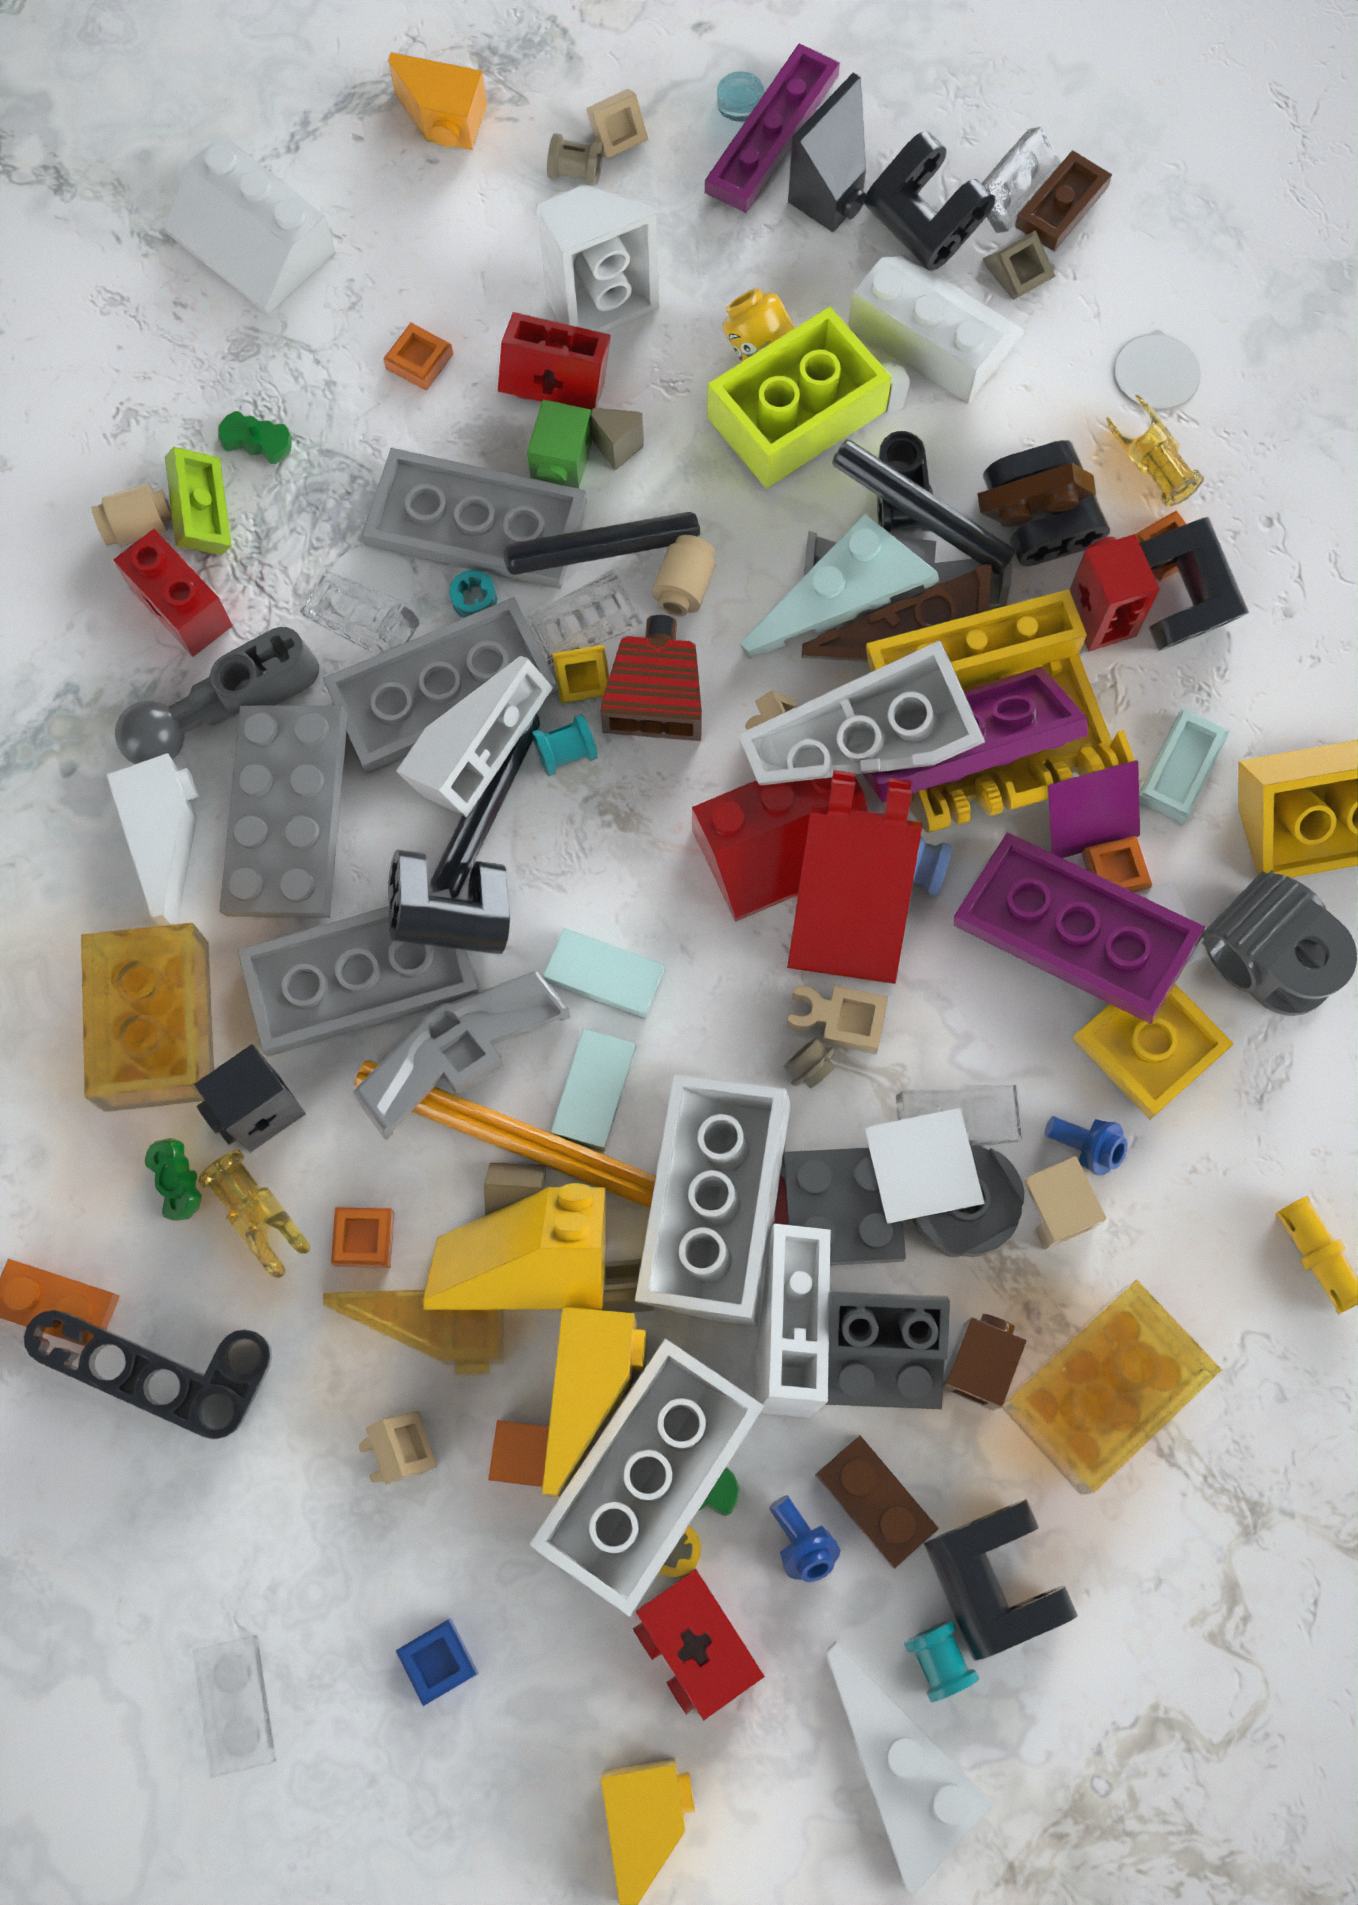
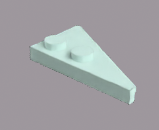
(850, 578)

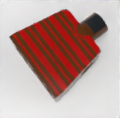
(654, 686)

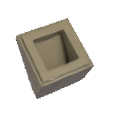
(1020, 265)

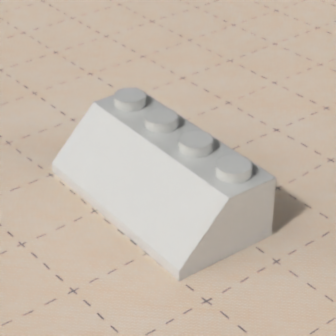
(714, 1199)
(646, 1477)

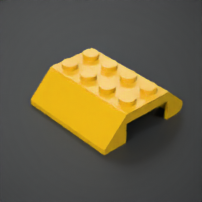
(995, 647)

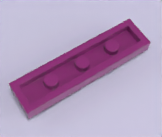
(770, 128)

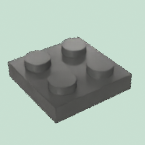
(842, 1194)

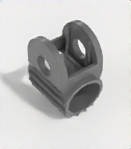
(1281, 945)

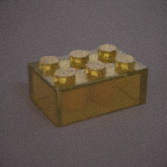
(146, 1016)
(1110, 1388)

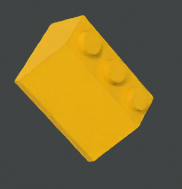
(1301, 809)

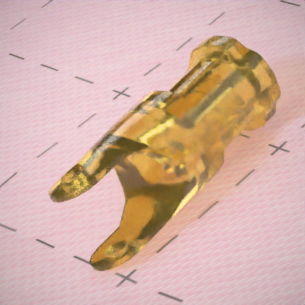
(1158, 456)
(252, 1210)

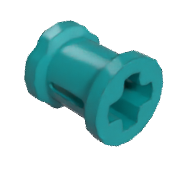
(565, 745)
(941, 1661)

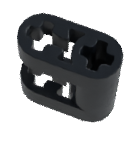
(928, 234)
(1063, 531)
(1206, 579)
(437, 921)
(975, 1592)

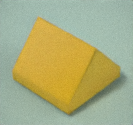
(581, 673)

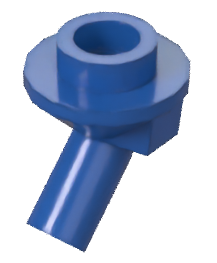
(1100, 1147)
(807, 1546)

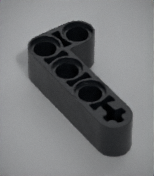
(144, 1363)

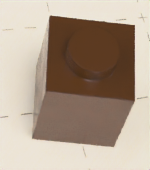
(984, 1361)

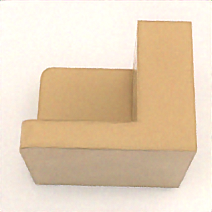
(1064, 1202)

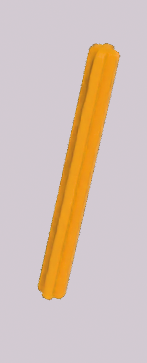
(531, 1143)

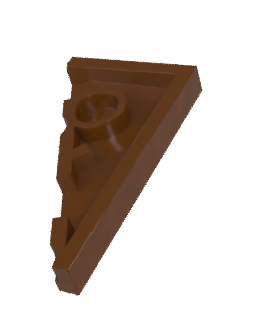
(936, 605)

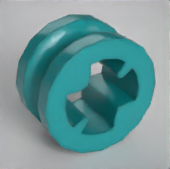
(466, 580)

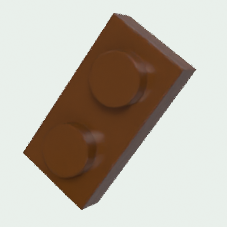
(1063, 200)
(1049, 490)
(876, 1502)

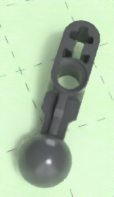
(158, 729)

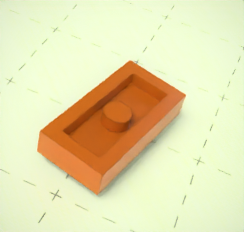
(30, 1291)

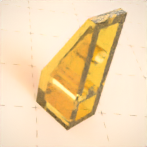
(452, 1337)

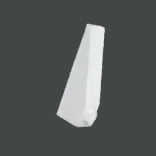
(878, 723)

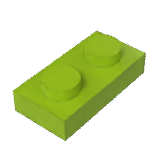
(197, 501)

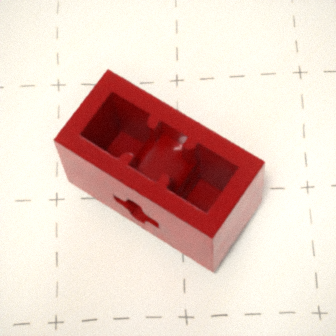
(553, 361)
(1113, 590)
(173, 592)
(729, 1663)

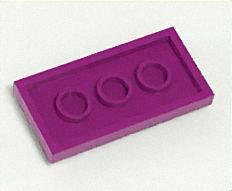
(1015, 719)
(1079, 927)

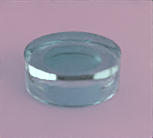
(738, 95)

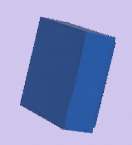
(436, 1662)

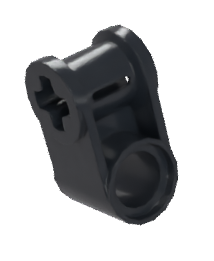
(910, 449)

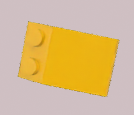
(525, 1255)
(590, 1382)

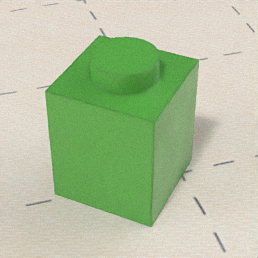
(560, 444)

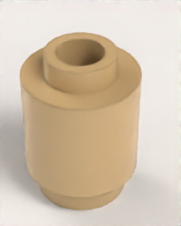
(131, 514)
(684, 575)

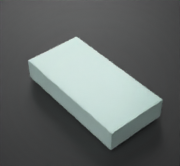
(1182, 766)
(604, 973)
(593, 1089)

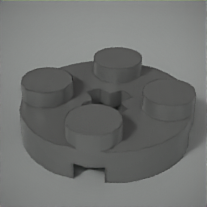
(994, 1222)

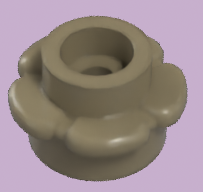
(810, 1064)

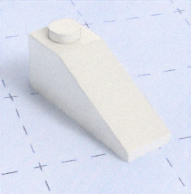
(473, 738)
(159, 829)
(794, 1323)

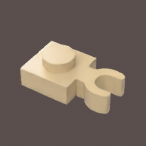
(850, 1018)

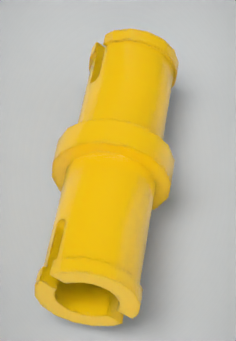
(1321, 1253)

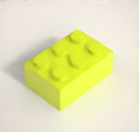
(798, 397)

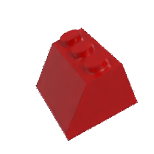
(759, 839)

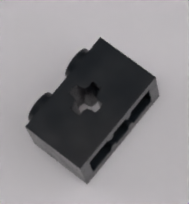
(247, 1100)

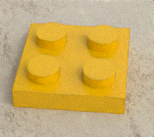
(1157, 1058)

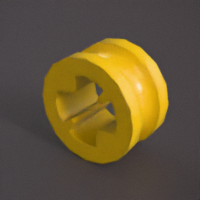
(684, 1565)

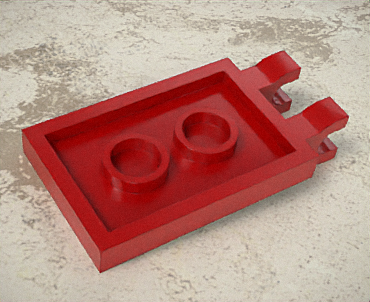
(855, 885)

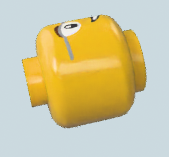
(755, 322)

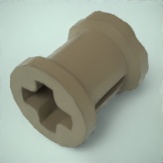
(574, 159)

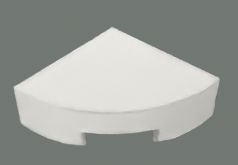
(898, 387)

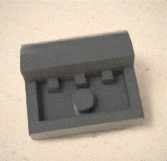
(887, 1349)

